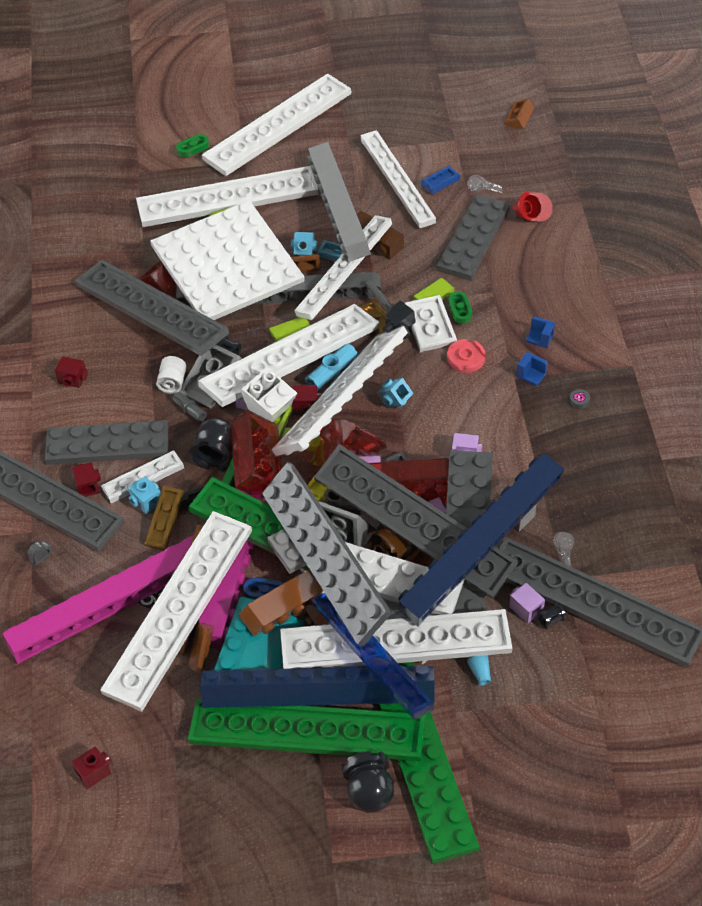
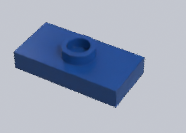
(440, 180)

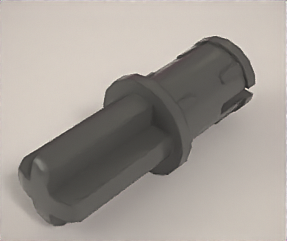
(189, 406)

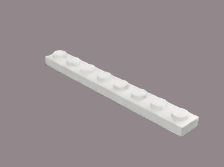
(398, 179)
(340, 271)

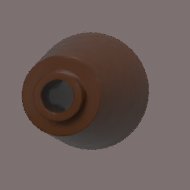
(389, 543)

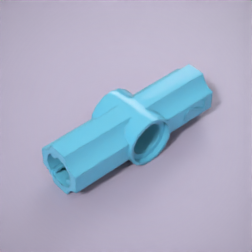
(332, 366)

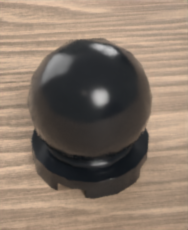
(212, 444)
(368, 783)

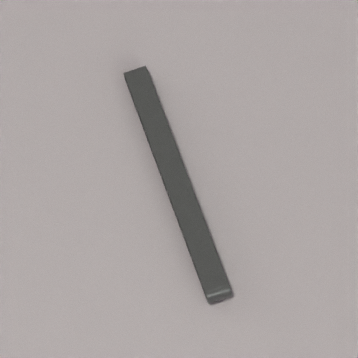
(351, 288)

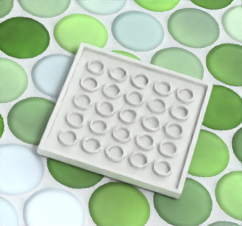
(227, 261)

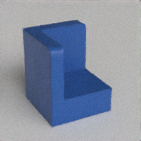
(541, 332)
(531, 369)

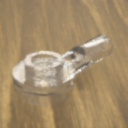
(478, 183)
(564, 543)

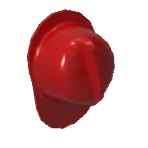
(533, 207)

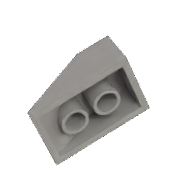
(210, 362)
(349, 525)

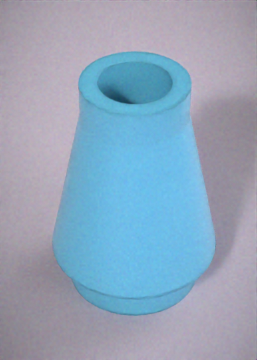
(480, 667)

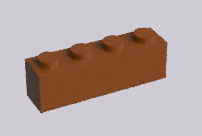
(281, 603)

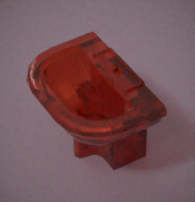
(349, 435)

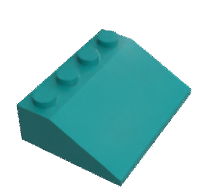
(248, 652)

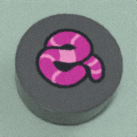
(579, 399)

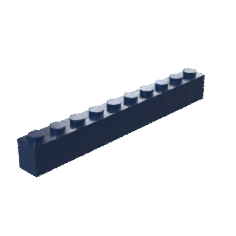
(480, 539)
(304, 687)

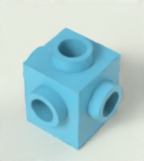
(299, 239)
(394, 393)
(144, 494)

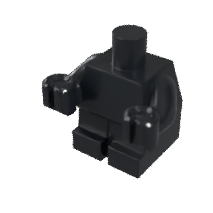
(399, 316)

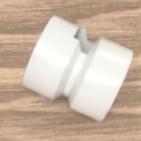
(171, 374)

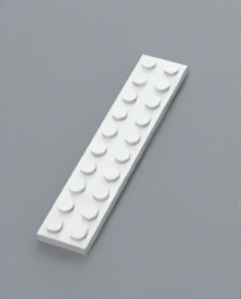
(276, 124)
(213, 197)
(290, 353)
(339, 392)
(176, 611)
(433, 639)

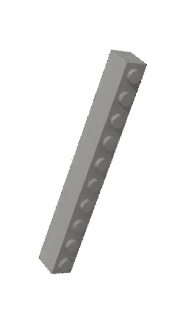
(338, 202)

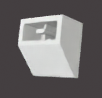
(268, 395)

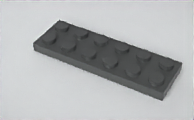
(473, 237)
(107, 442)

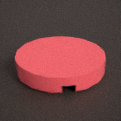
(466, 356)

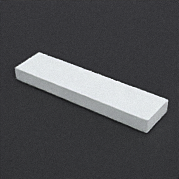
(154, 471)

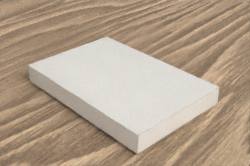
(432, 324)

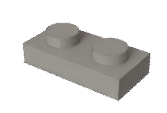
(286, 551)

